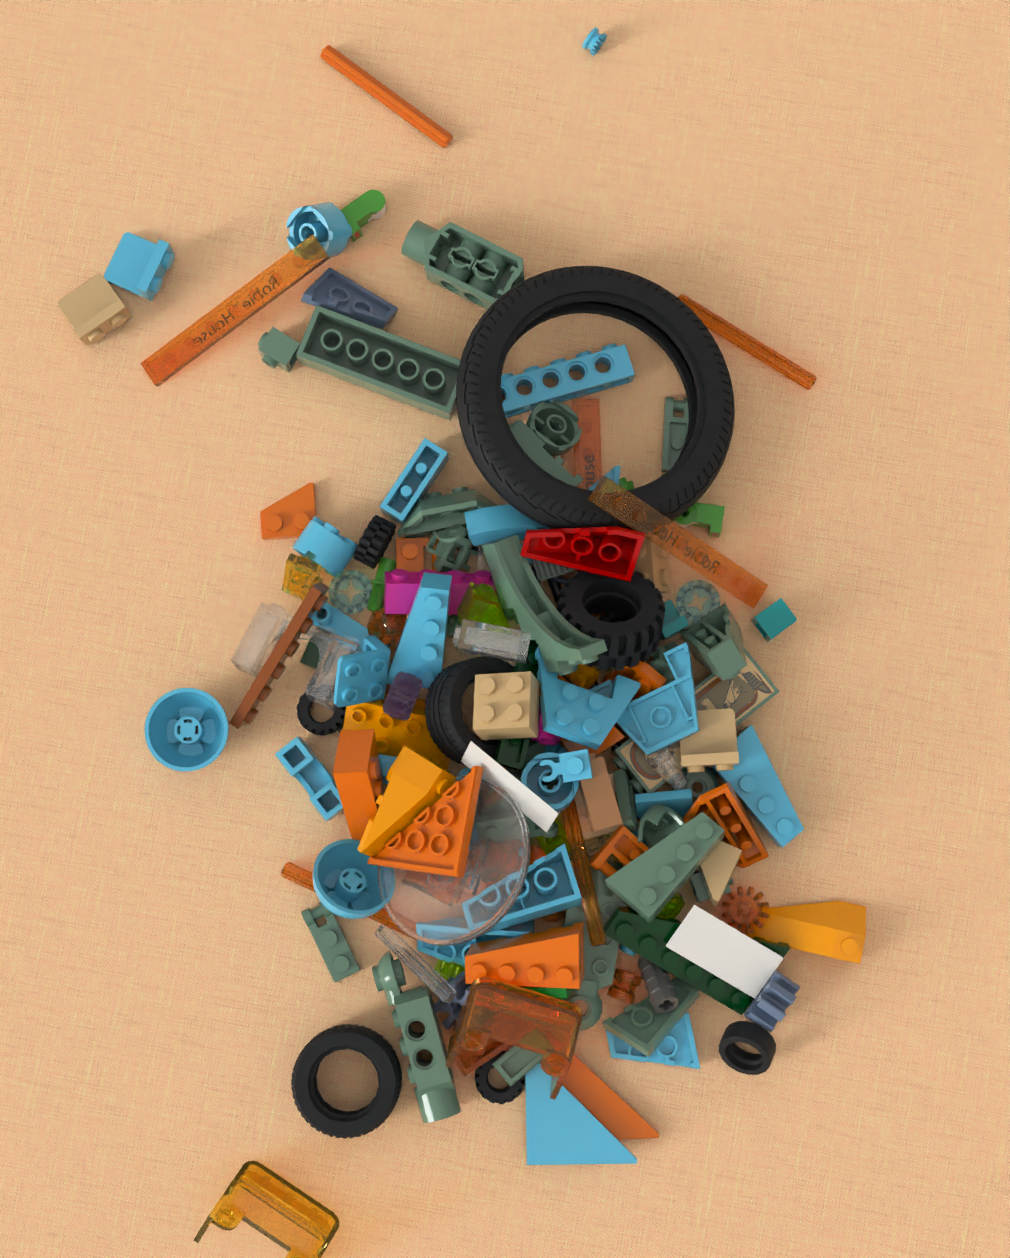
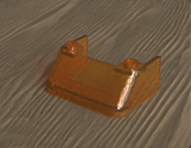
(521, 1020)

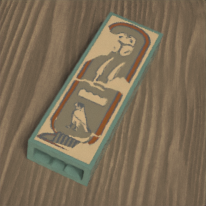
(742, 694)

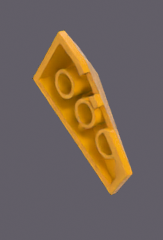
(412, 787)
(821, 928)

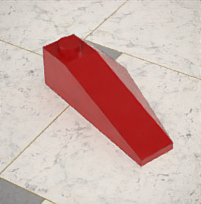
(576, 548)

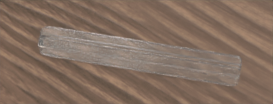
(416, 963)

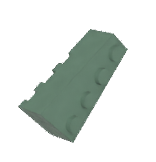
(664, 868)

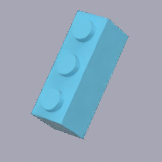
(414, 481)

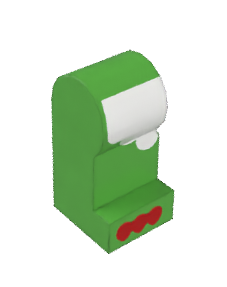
(364, 209)
(703, 516)

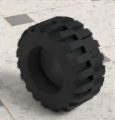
(635, 600)

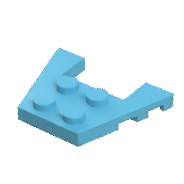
(580, 713)
(664, 713)

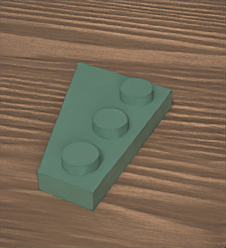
(645, 1027)

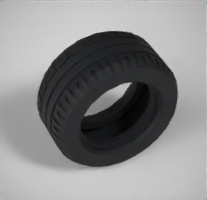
(444, 705)
(319, 1112)

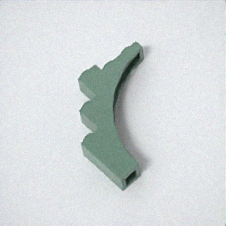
(518, 588)

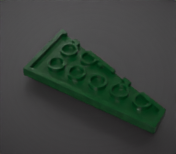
(650, 942)

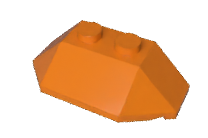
(729, 813)

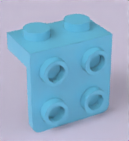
(139, 265)
(362, 675)

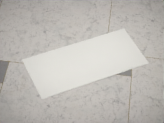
(528, 801)
(724, 951)

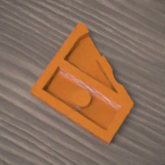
(289, 515)

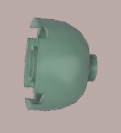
(555, 426)

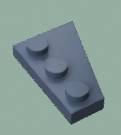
(349, 299)

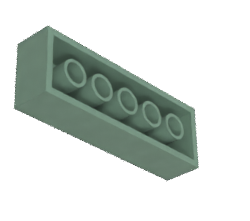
(380, 362)

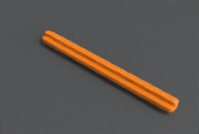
(386, 96)

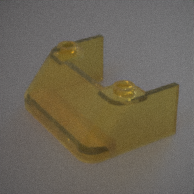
(275, 1211)

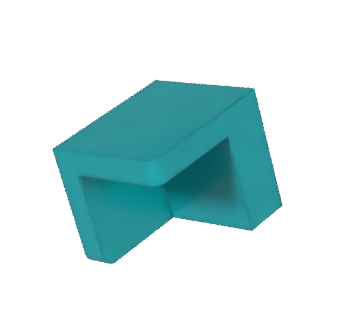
(774, 620)
(673, 621)

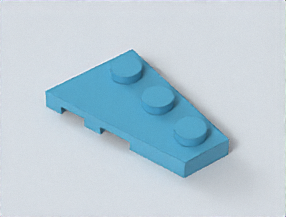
(675, 1049)

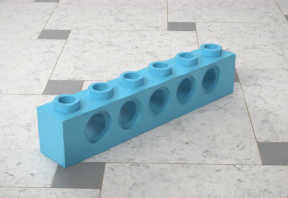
(613, 356)

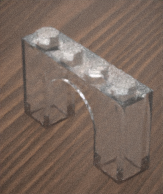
(267, 630)
(483, 639)

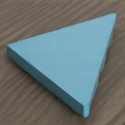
(564, 1129)

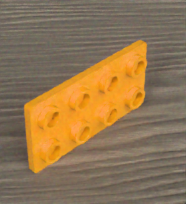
(393, 733)

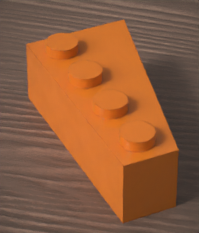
(358, 778)

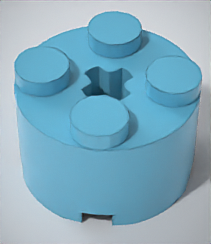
(324, 222)
(325, 547)
(561, 794)

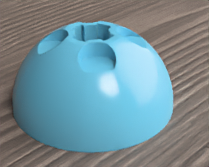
(176, 717)
(344, 865)

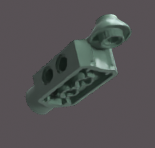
(463, 262)
(598, 960)
(434, 1080)

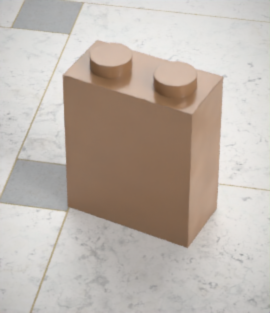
(599, 797)

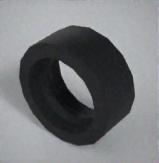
(749, 1034)

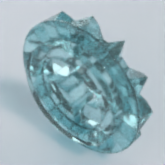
(702, 590)
(341, 601)

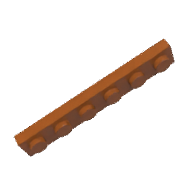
(285, 647)

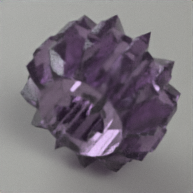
(402, 696)

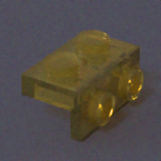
(300, 576)

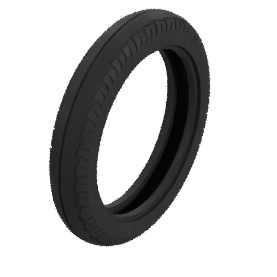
(614, 295)

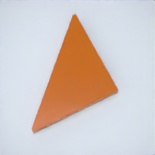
(439, 834)
(606, 1104)

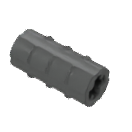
(659, 986)

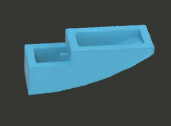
(496, 523)

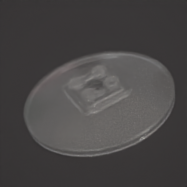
(457, 909)

